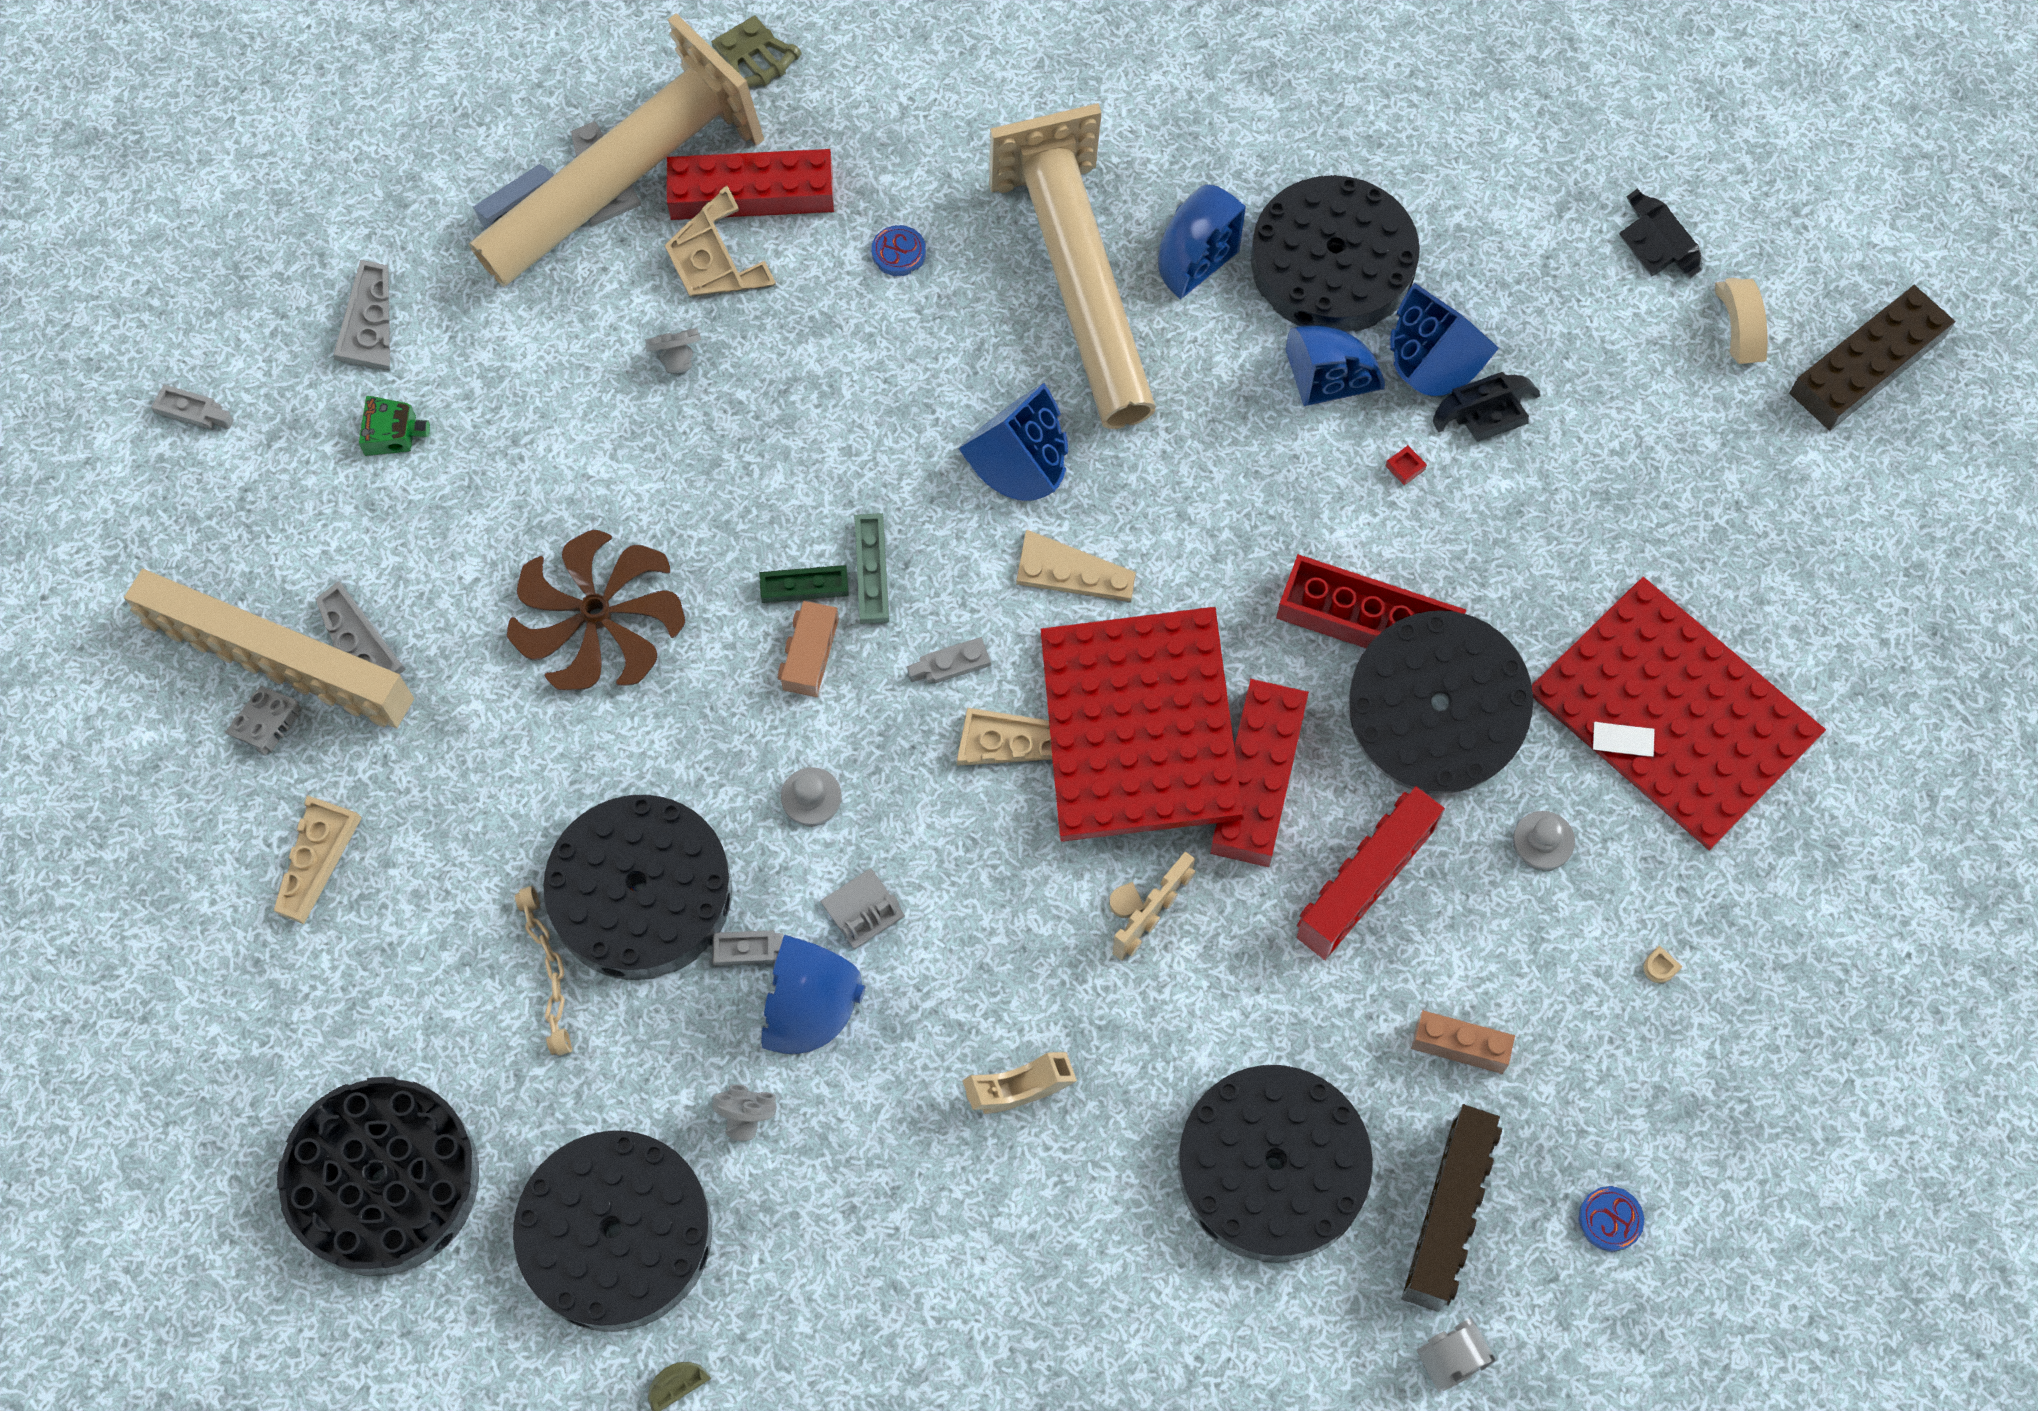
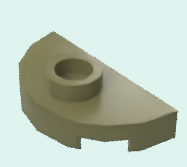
(675, 1383)

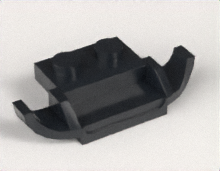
(1660, 238)
(1487, 405)

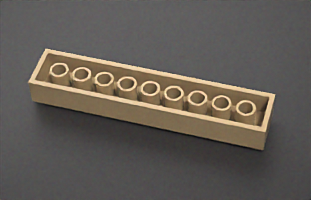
(269, 649)

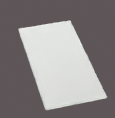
(1623, 739)

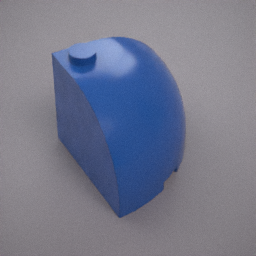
(1200, 238)
(1436, 345)
(1331, 364)
(1021, 448)
(810, 997)

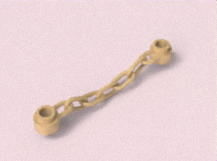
(557, 1041)

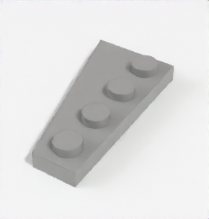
(352, 629)

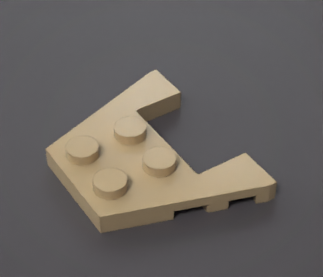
(703, 258)

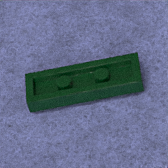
(804, 584)

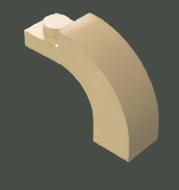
(1747, 319)
(1021, 1085)

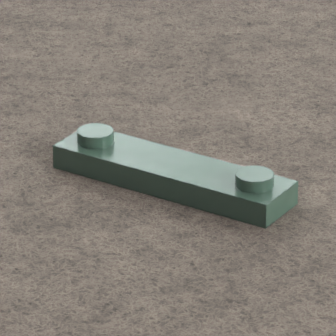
(871, 568)

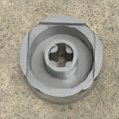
(1455, 1355)

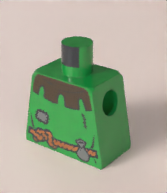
(389, 427)

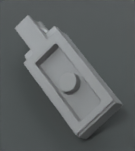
(190, 408)
(951, 662)
(746, 947)

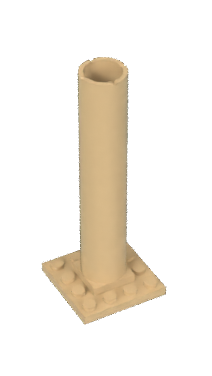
(621, 157)
(1049, 160)

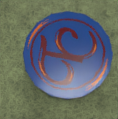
(898, 250)
(1611, 1218)

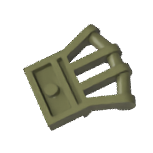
(752, 38)

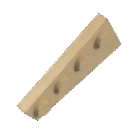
(1067, 569)
(1003, 738)
(318, 848)
(1128, 940)

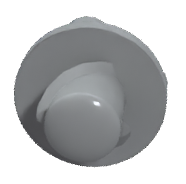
(674, 349)
(811, 796)
(1544, 840)
(744, 1110)

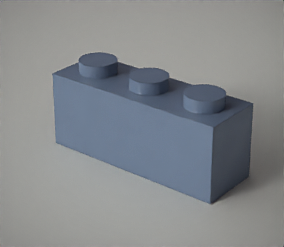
(509, 196)

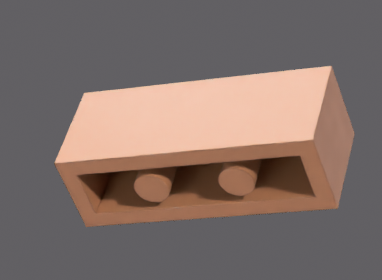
(808, 648)
(1463, 1042)

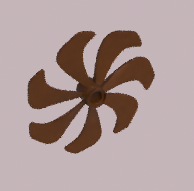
(587, 666)

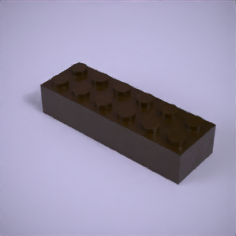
(1871, 357)
(1451, 1208)

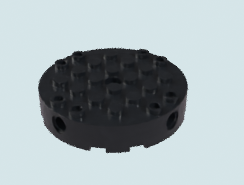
(1334, 253)
(1449, 658)
(628, 845)
(1283, 1117)
(566, 1219)
(389, 1221)

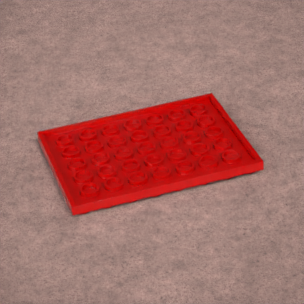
(1714, 718)
(1140, 725)

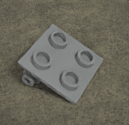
(262, 718)
(862, 908)

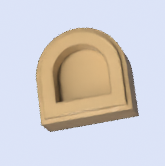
(1125, 901)
(1660, 966)

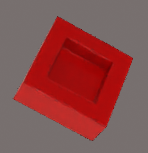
(1406, 465)

